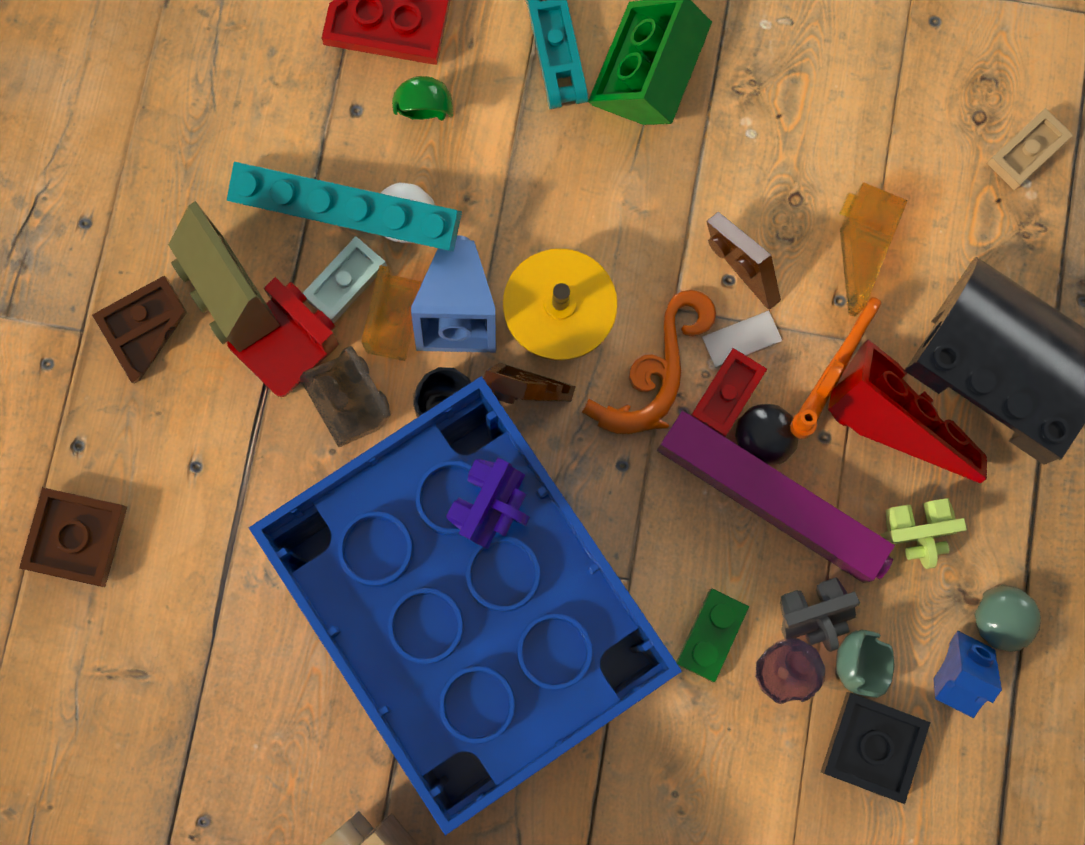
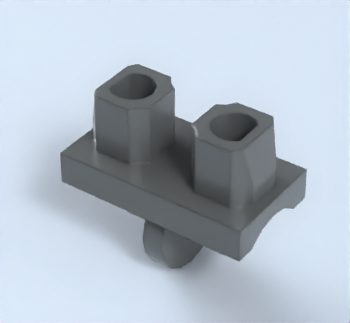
(820, 621)

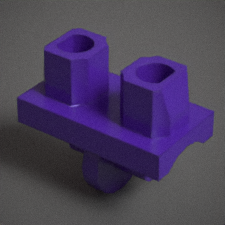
(494, 506)

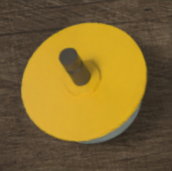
(560, 304)

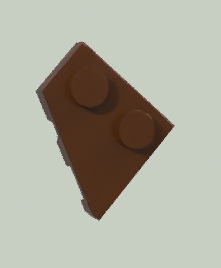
(745, 257)
(141, 325)

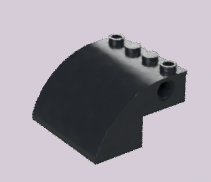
(1009, 360)

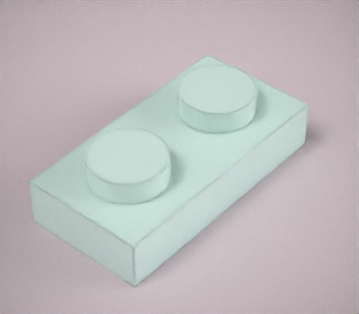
(344, 279)

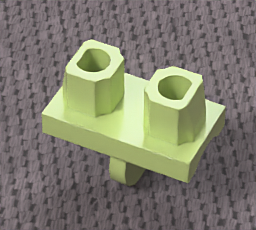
(940, 522)

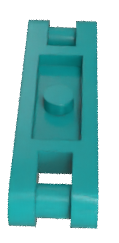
(557, 51)

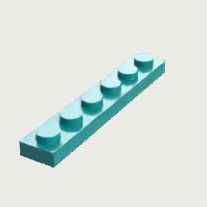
(344, 206)

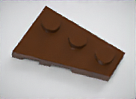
(514, 383)

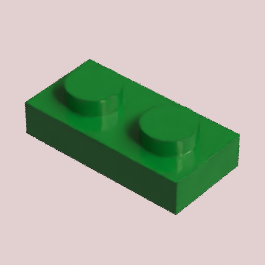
(712, 635)

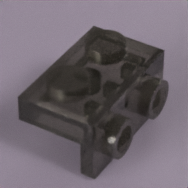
(346, 397)

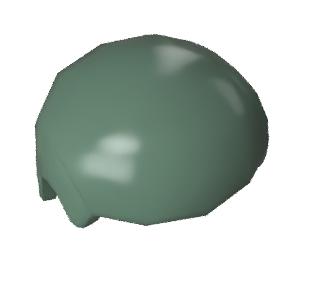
(1007, 618)
(865, 663)

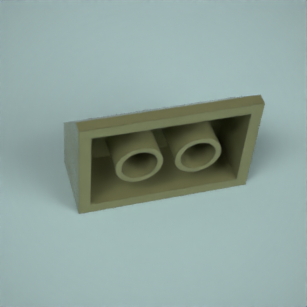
(219, 281)

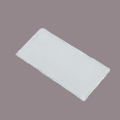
(743, 336)

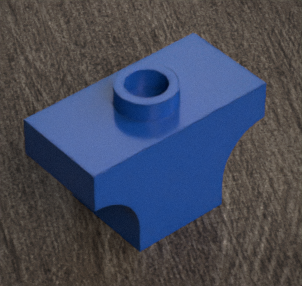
(968, 675)

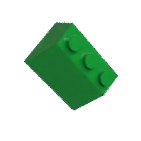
(651, 60)

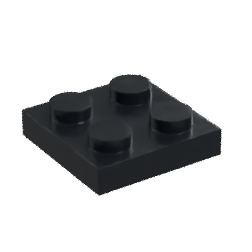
(875, 747)

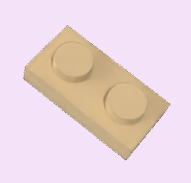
(1029, 149)

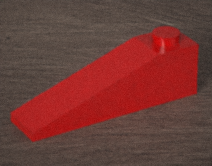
(884, 408)

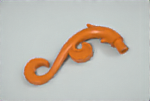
(650, 417)
(806, 419)

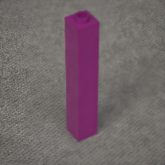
(777, 499)

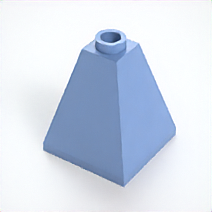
(455, 303)

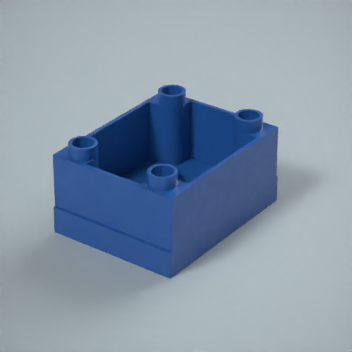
(456, 649)

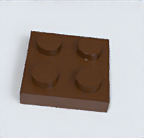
(73, 537)

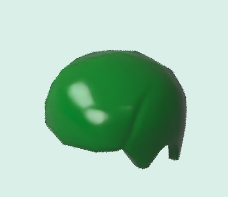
(422, 99)

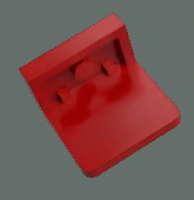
(294, 346)

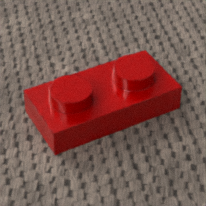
(729, 392)

